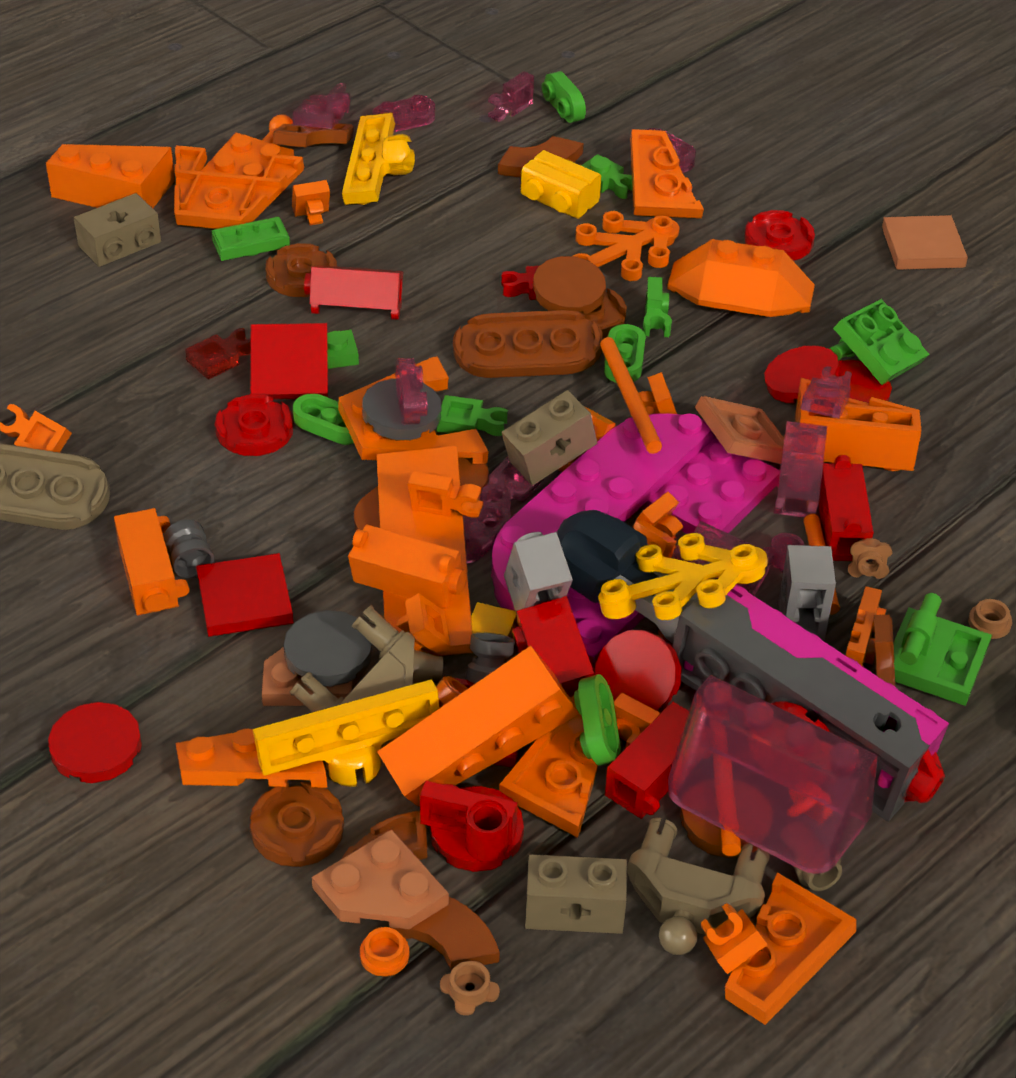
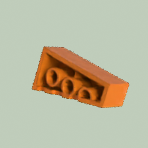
(480, 726)

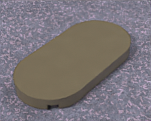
(50, 488)

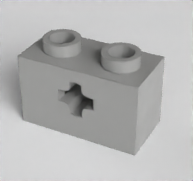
(537, 570)
(808, 587)

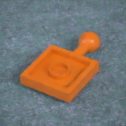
(247, 154)

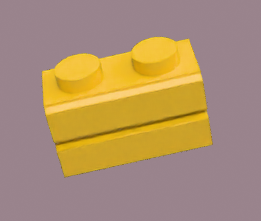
(560, 184)

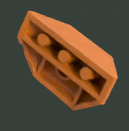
(742, 279)

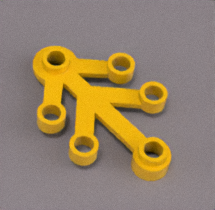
(740, 565)

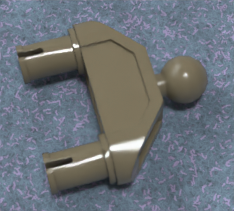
(390, 673)
(686, 893)

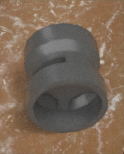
(187, 547)
(490, 654)

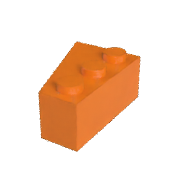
(110, 172)
(868, 433)

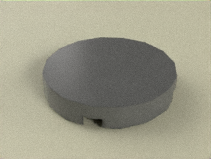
(382, 412)
(327, 647)

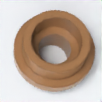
(991, 617)

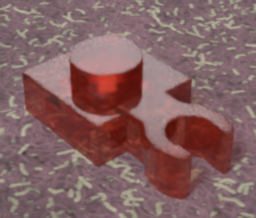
(218, 354)

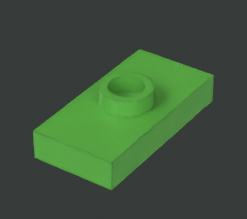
(250, 238)

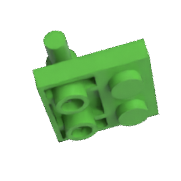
(879, 341)
(938, 653)

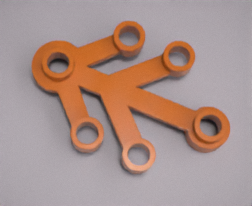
(658, 231)

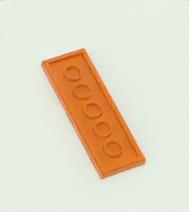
(397, 516)

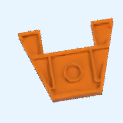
(223, 198)
(370, 443)

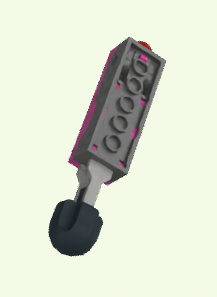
(774, 661)

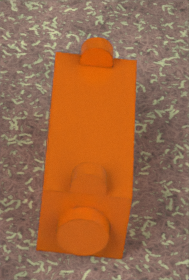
(148, 562)
(406, 565)

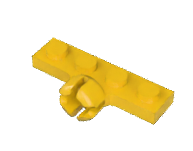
(374, 156)
(345, 734)

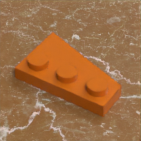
(658, 179)
(861, 645)
(232, 759)
(554, 777)
(800, 939)

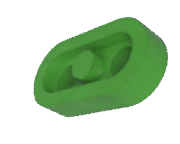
(564, 96)
(631, 346)
(321, 417)
(596, 706)

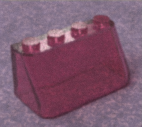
(771, 777)

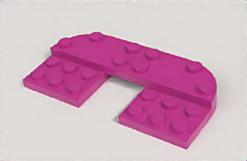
(620, 479)

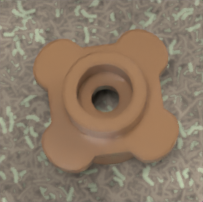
(869, 549)
(469, 974)

